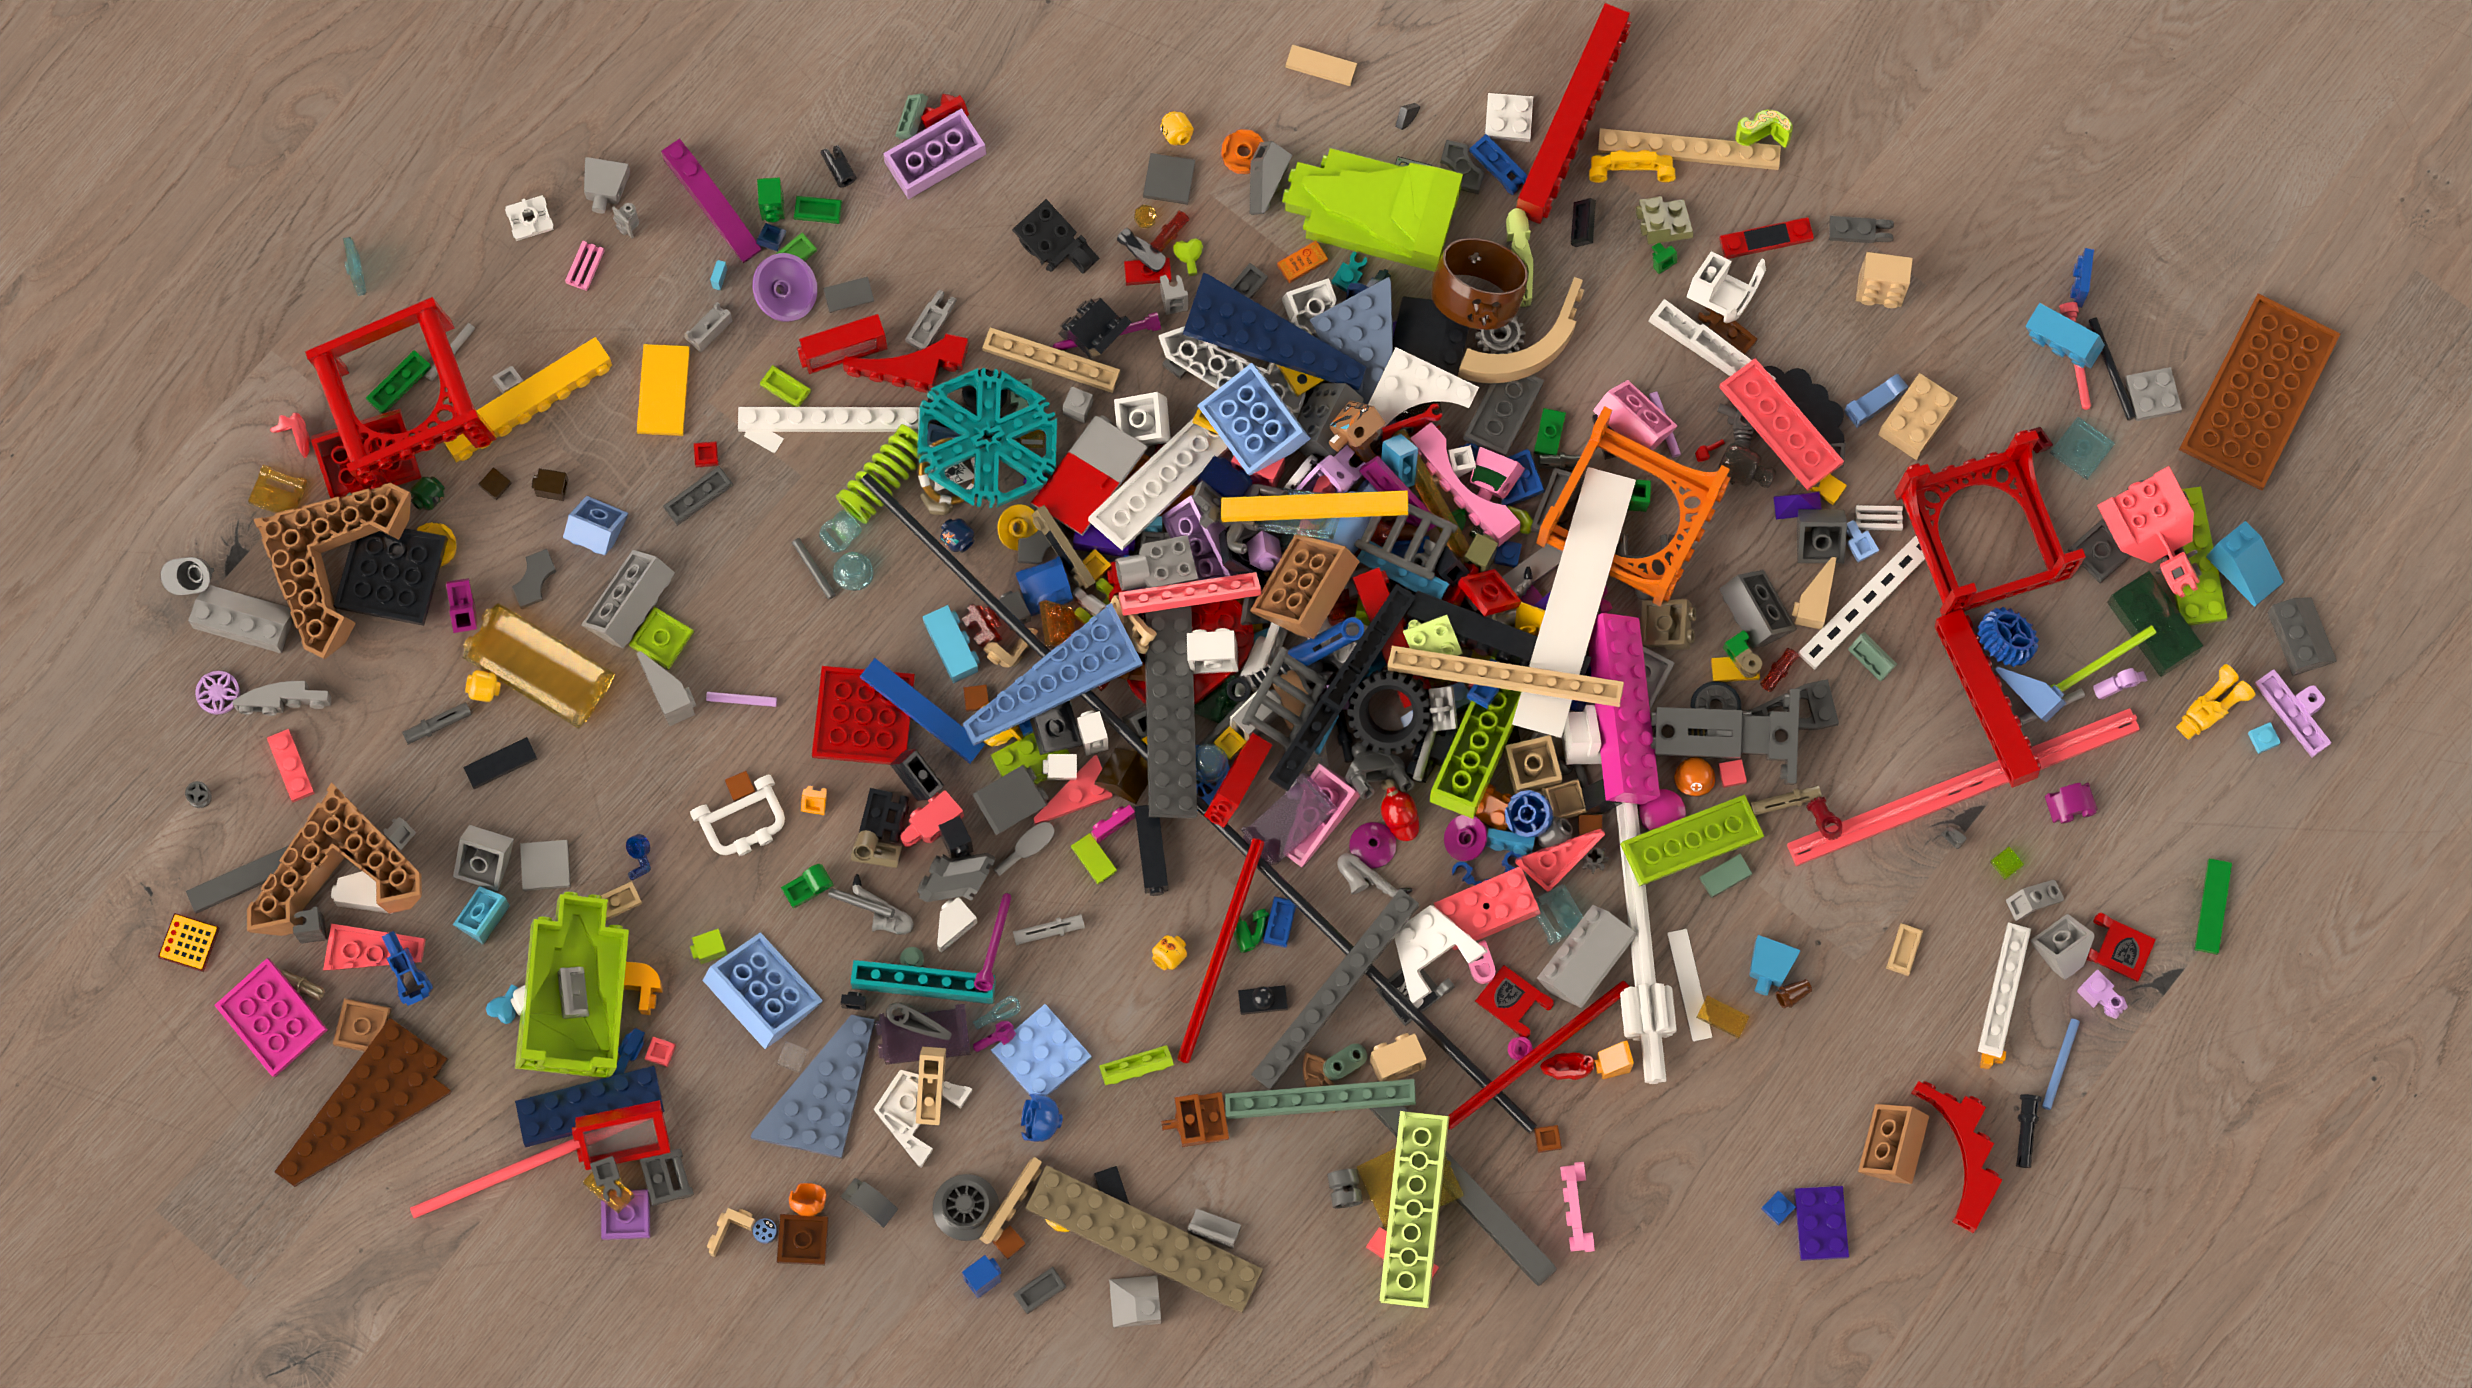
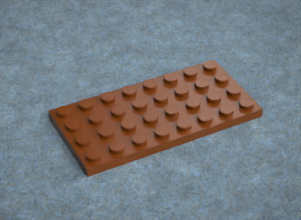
(2259, 392)

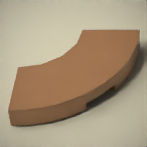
(1313, 1071)

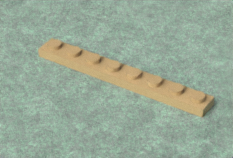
(1692, 148)

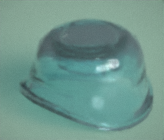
(853, 571)
(1210, 763)

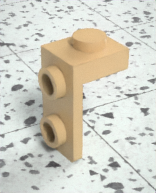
(998, 655)
(741, 1218)

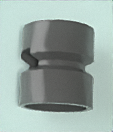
(1343, 1180)

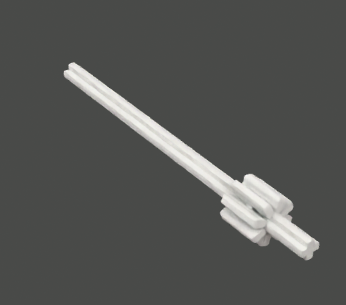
(1649, 1005)

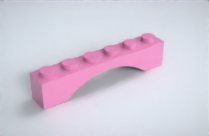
(1492, 517)

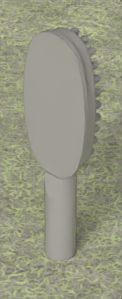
(1028, 845)

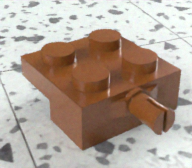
(1199, 1119)

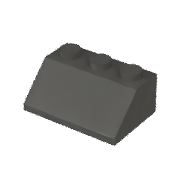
(1757, 608)
(2301, 635)

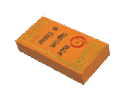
(1302, 262)

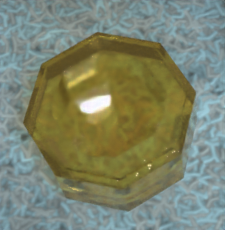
(1145, 216)

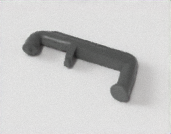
(1237, 527)

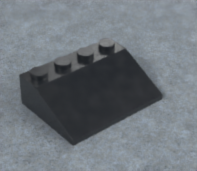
(1430, 334)

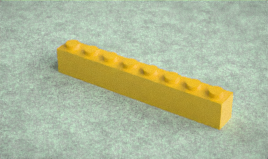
(537, 394)

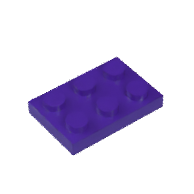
(1821, 1223)

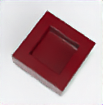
(2043, 442)

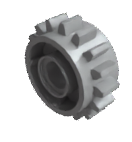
(1501, 346)

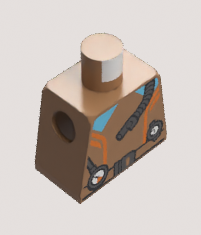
(1354, 425)

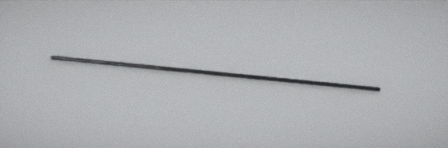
(1228, 832)

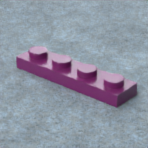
(1385, 480)

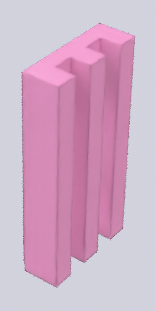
(591, 248)

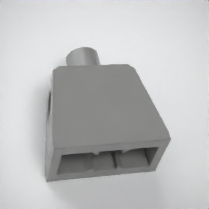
(604, 182)

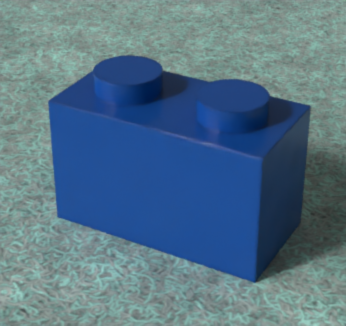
(982, 1275)

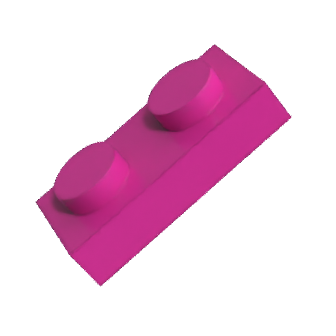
(1105, 828)

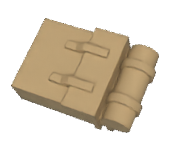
(1565, 799)

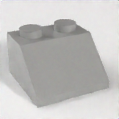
(482, 857)

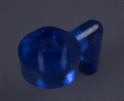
(639, 848)

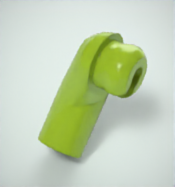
(1524, 518)

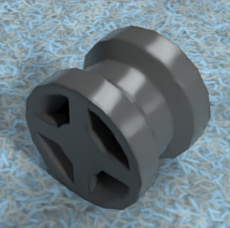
(194, 791)

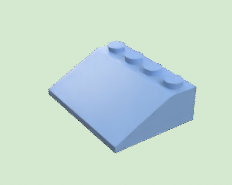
(1253, 420)
(761, 990)

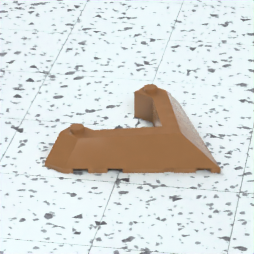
(295, 548)
(331, 834)

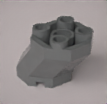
(955, 877)

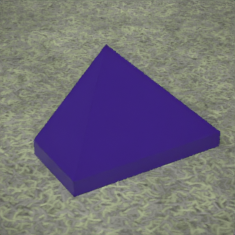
(1787, 505)

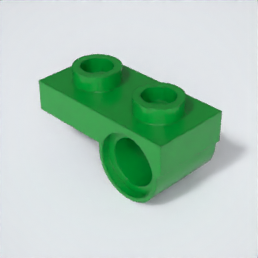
(809, 885)

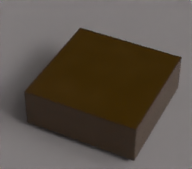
(494, 483)

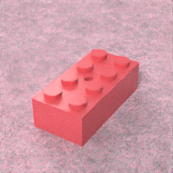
(1509, 903)

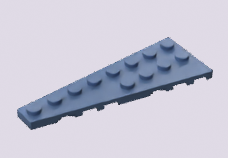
(1079, 664)

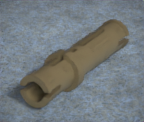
(1786, 800)

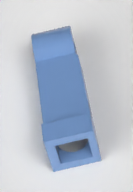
(1876, 400)

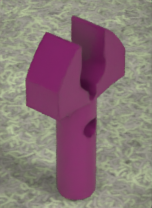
(1003, 1033)

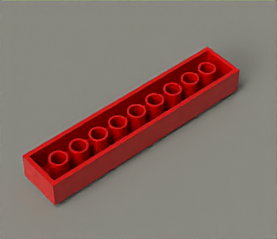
(1574, 113)

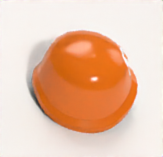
(1694, 777)

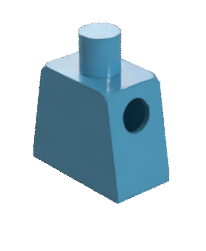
(1771, 963)

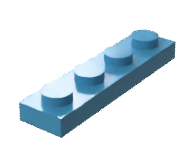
(1412, 581)

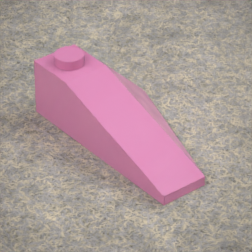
(1342, 796)

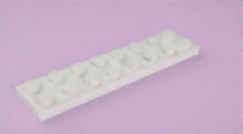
(1157, 484)

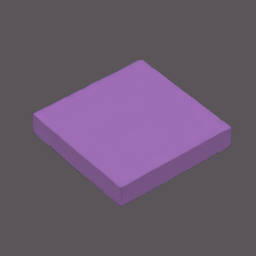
(631, 1222)

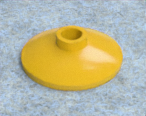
(1022, 517)

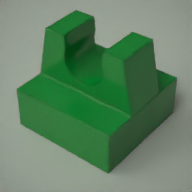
(1663, 258)

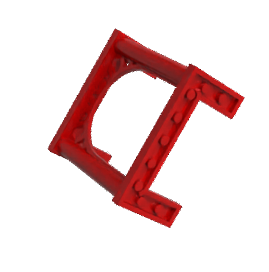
(2019, 465)
(368, 466)

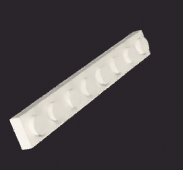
(826, 419)

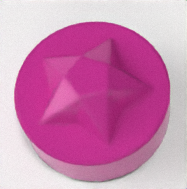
(1519, 1047)

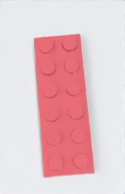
(1781, 424)

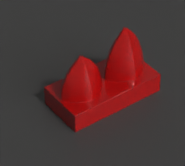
(948, 106)

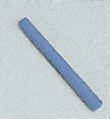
(2060, 1064)

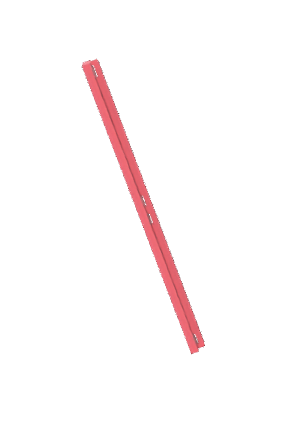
(1937, 796)

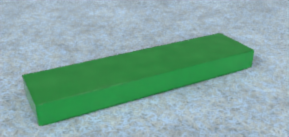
(2213, 906)

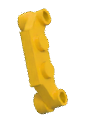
(1632, 161)

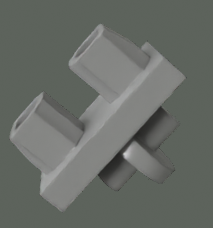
(1443, 708)

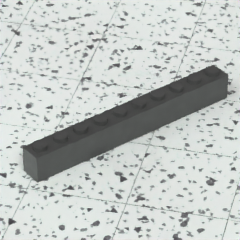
(1335, 989)

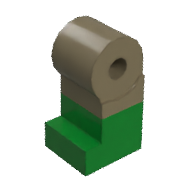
(1741, 655)

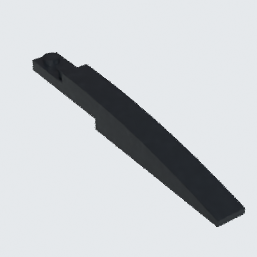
(1341, 687)

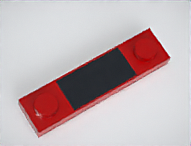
(1766, 238)

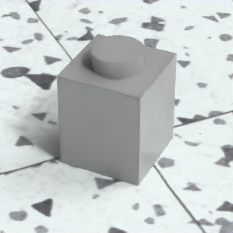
(1077, 404)

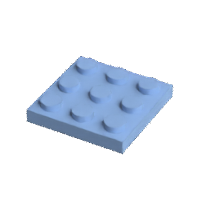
(1042, 1053)

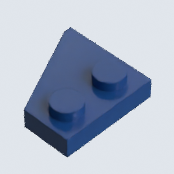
(1529, 482)

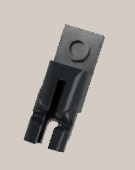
(1438, 752)

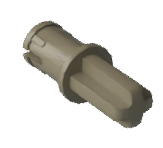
(304, 986)

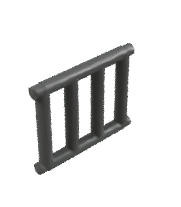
(1406, 562)
(1261, 698)

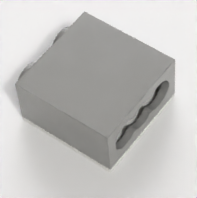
(1263, 713)

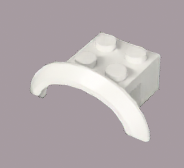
(1720, 291)

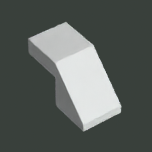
(1460, 460)

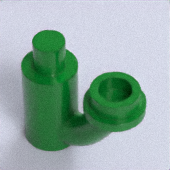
(1243, 937)

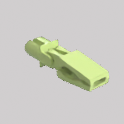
(1519, 233)

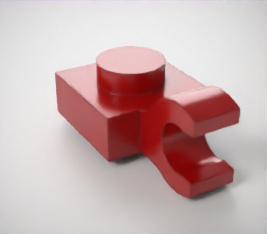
(1113, 579)

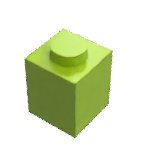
(708, 946)

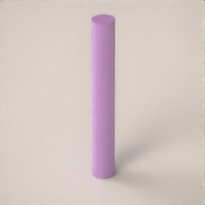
(1671, 442)
(741, 699)

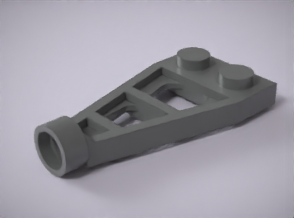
(1820, 704)

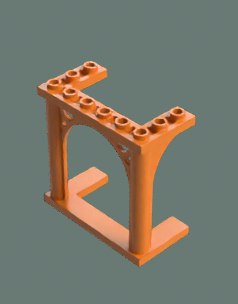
(1703, 485)

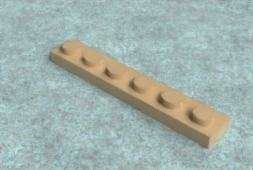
(1051, 360)

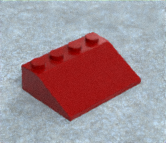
(333, 456)

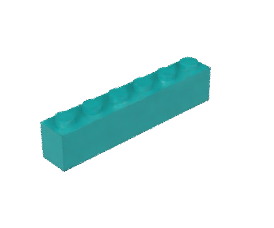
(918, 982)

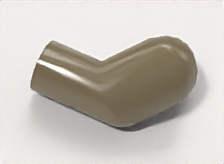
(935, 507)

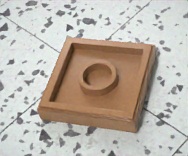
(359, 1024)

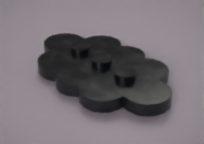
(1812, 402)

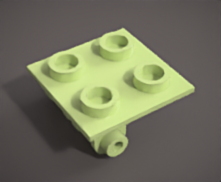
(1433, 636)

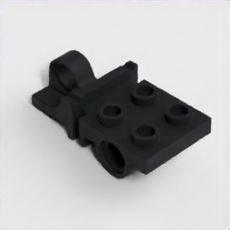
(1052, 239)

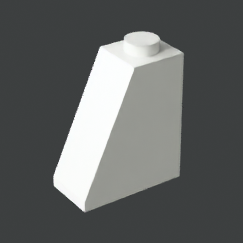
(356, 892)

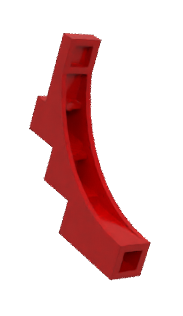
(1963, 1118)

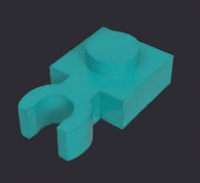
(1349, 273)

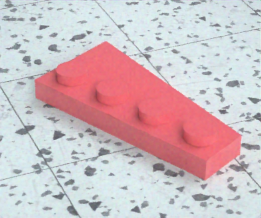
(361, 948)

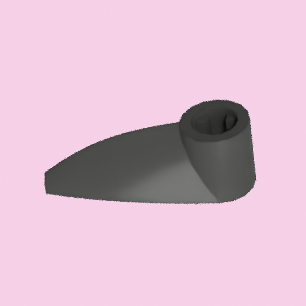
(916, 1022)

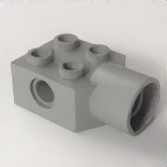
(1158, 565)

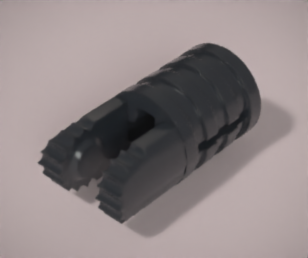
(840, 167)

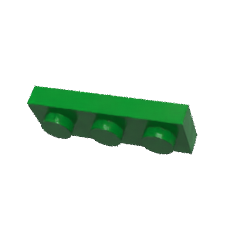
(398, 382)

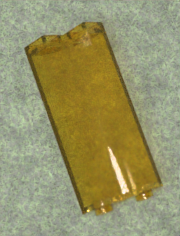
(538, 665)

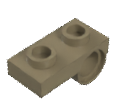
(869, 850)

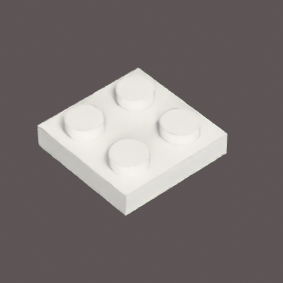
(1509, 117)

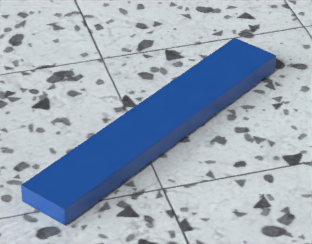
(920, 710)

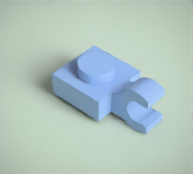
(1861, 544)

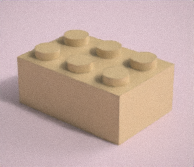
(1884, 280)
(1918, 416)

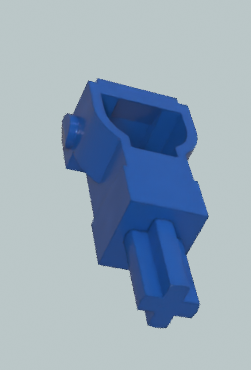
(401, 963)

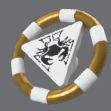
(957, 473)

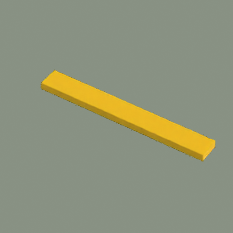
(1314, 506)

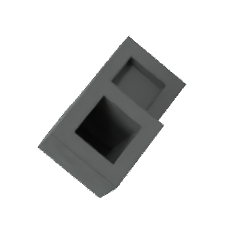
(869, 1202)

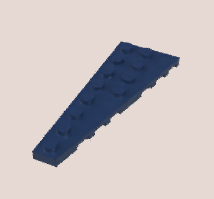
(1242, 325)

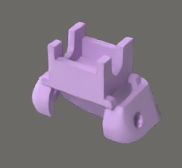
(1336, 469)

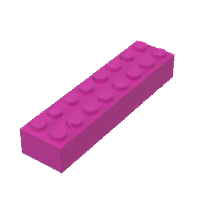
(1624, 730)

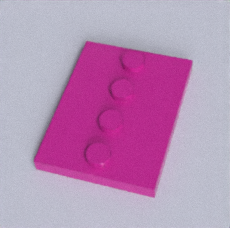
(271, 1017)

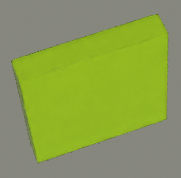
(661, 638)

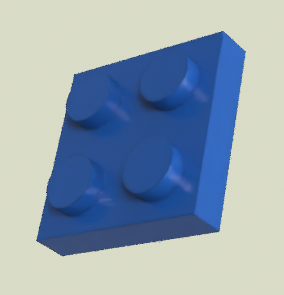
(2082, 274)

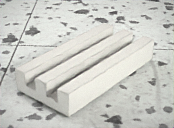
(1879, 509)

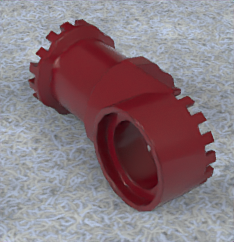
(1824, 818)

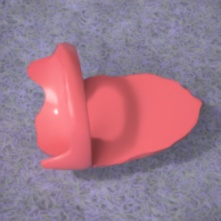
(299, 430)

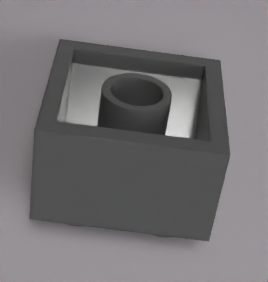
(1821, 535)

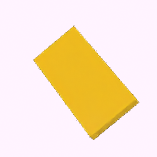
(663, 390)

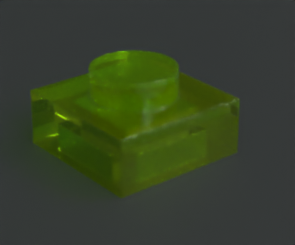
(2007, 863)

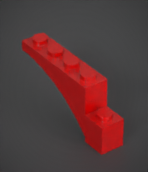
(914, 369)

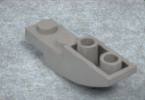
(272, 697)

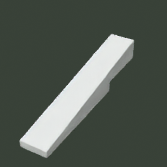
(1698, 338)

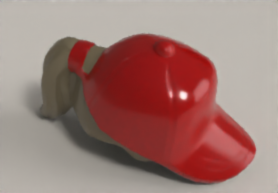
(1399, 812)

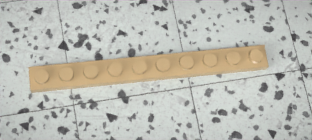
(1505, 676)

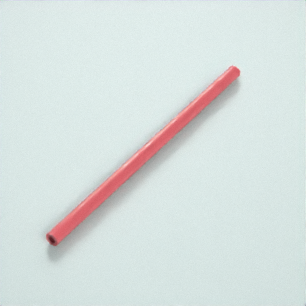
(494, 1178)

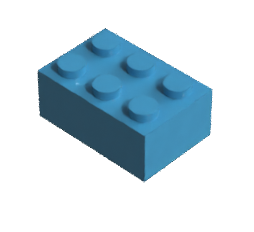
(2064, 336)

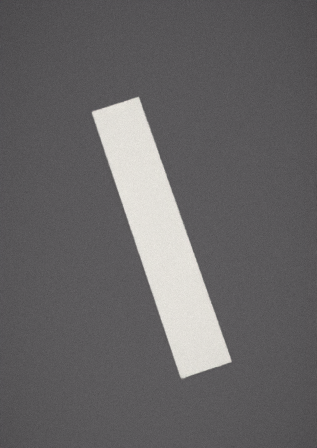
(1576, 594)

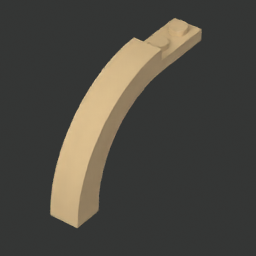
(1521, 364)

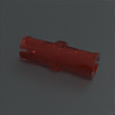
(1179, 221)
(1779, 670)

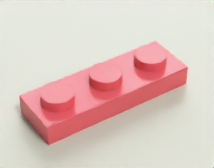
(290, 765)

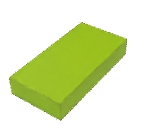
(785, 387)
(1093, 858)

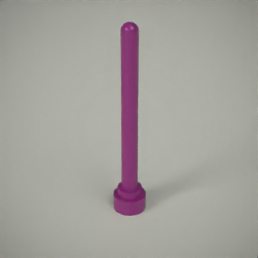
(1150, 323)
(984, 979)

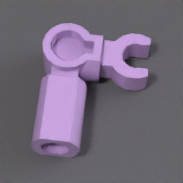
(2112, 685)

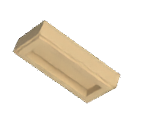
(1904, 949)

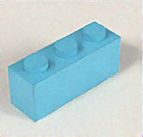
(951, 643)

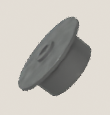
(965, 1206)

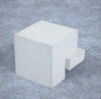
(1582, 737)

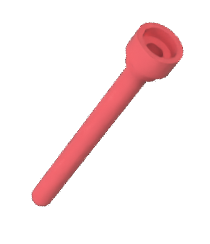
(2070, 311)

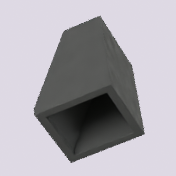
(1011, 798)

